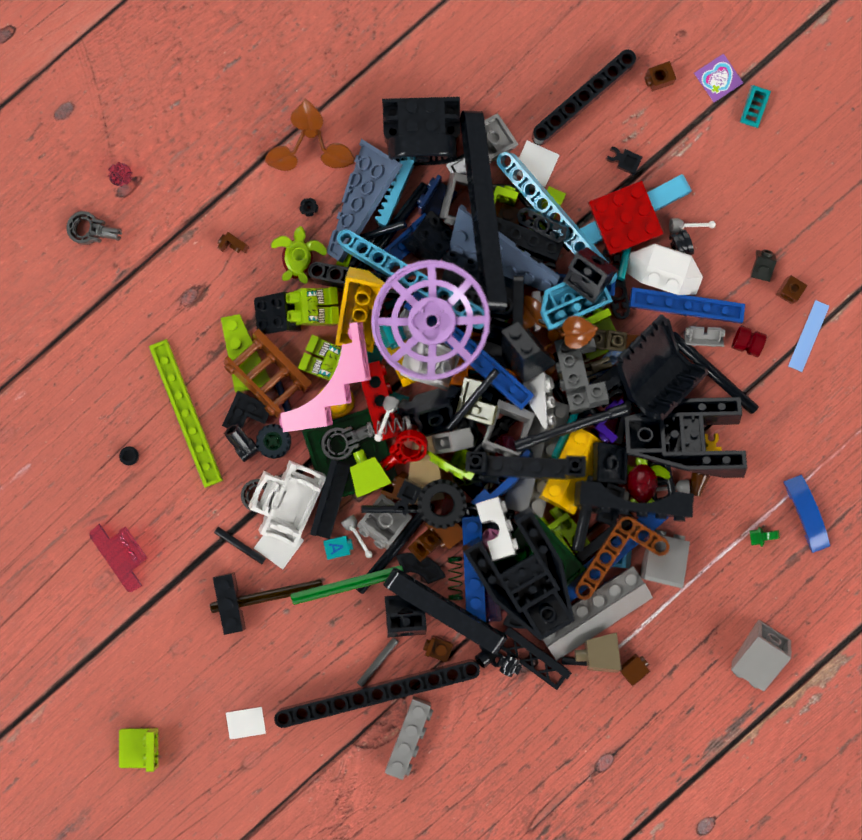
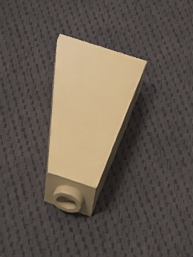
(424, 470)

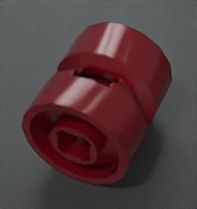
(749, 341)

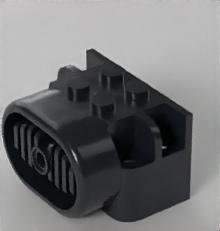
(422, 129)

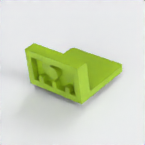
(138, 748)

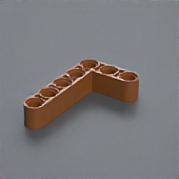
(614, 551)

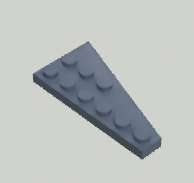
(362, 194)
(513, 259)

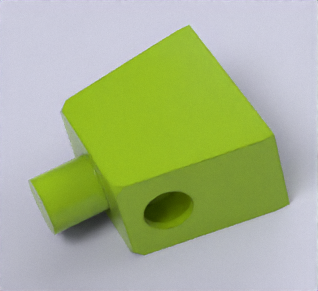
(367, 474)

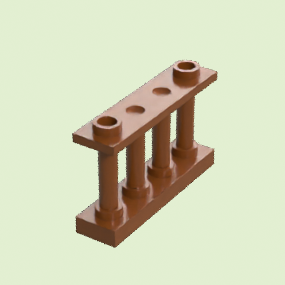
(273, 355)

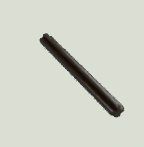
(270, 595)

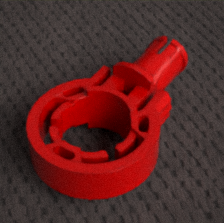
(401, 453)

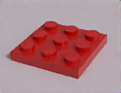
(625, 218)

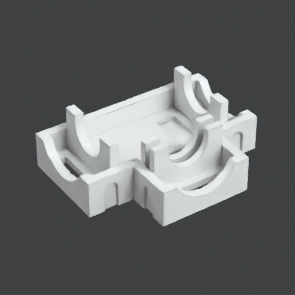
(287, 501)

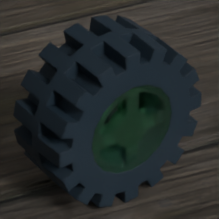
(268, 438)

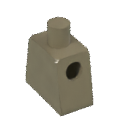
(601, 654)

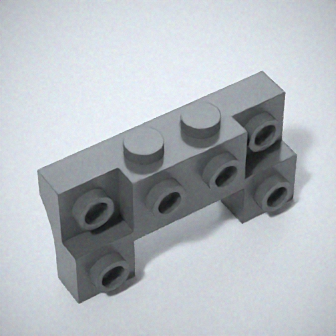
(575, 382)

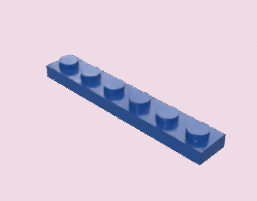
(687, 305)
(473, 585)

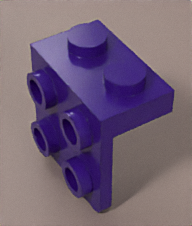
(602, 431)

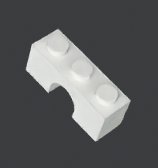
(503, 545)

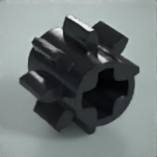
(509, 664)

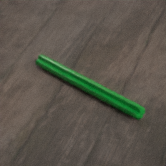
(341, 586)

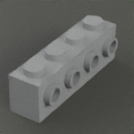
(407, 739)

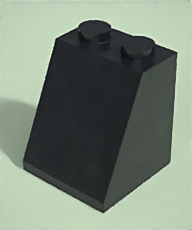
(524, 352)

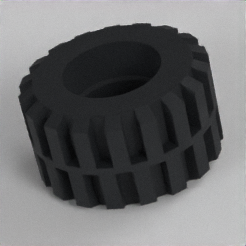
(456, 513)

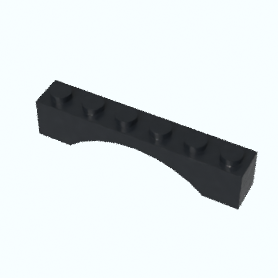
(595, 495)

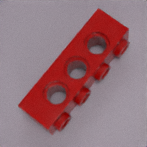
(379, 370)

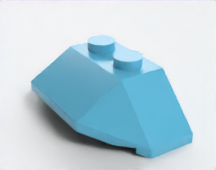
(563, 302)

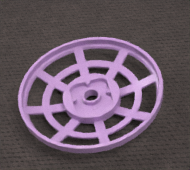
(419, 315)

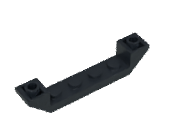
(526, 467)

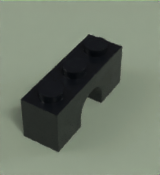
(227, 599)

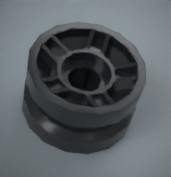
(682, 242)

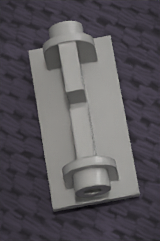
(696, 336)

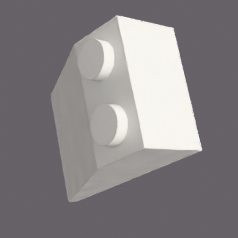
(421, 367)

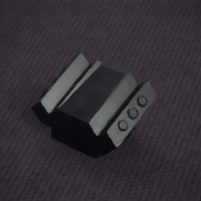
(431, 409)

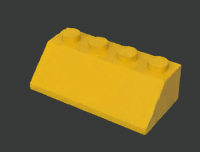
(357, 305)
(562, 492)

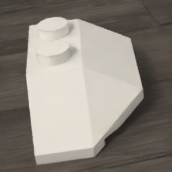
(665, 269)

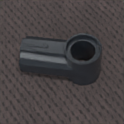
(244, 446)

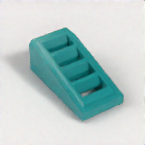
(765, 93)

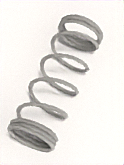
(405, 418)

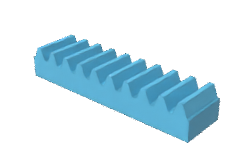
(395, 192)

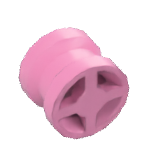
(488, 534)

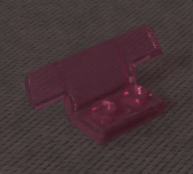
(121, 554)

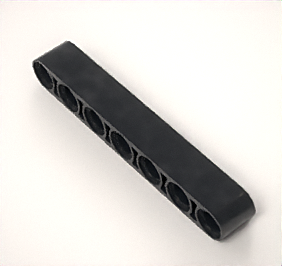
(587, 89)
(445, 611)

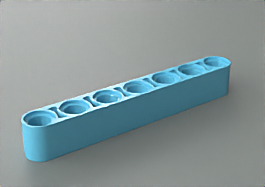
(659, 197)

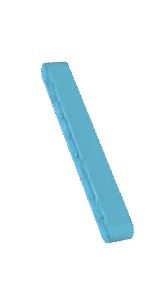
(536, 199)
(389, 262)

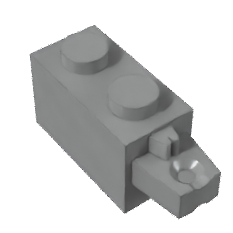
(453, 441)

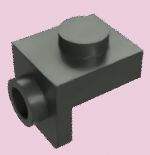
(764, 265)

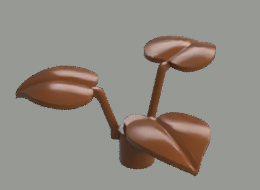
(309, 121)
(575, 329)

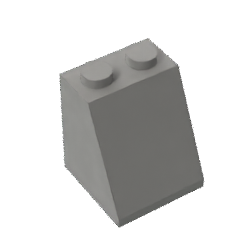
(669, 568)
(762, 656)

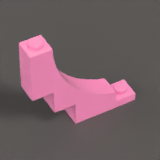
(351, 368)

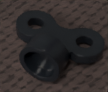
(485, 657)

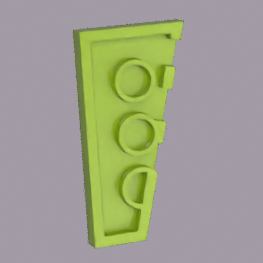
(237, 341)

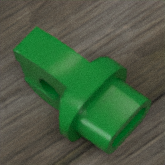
(758, 536)

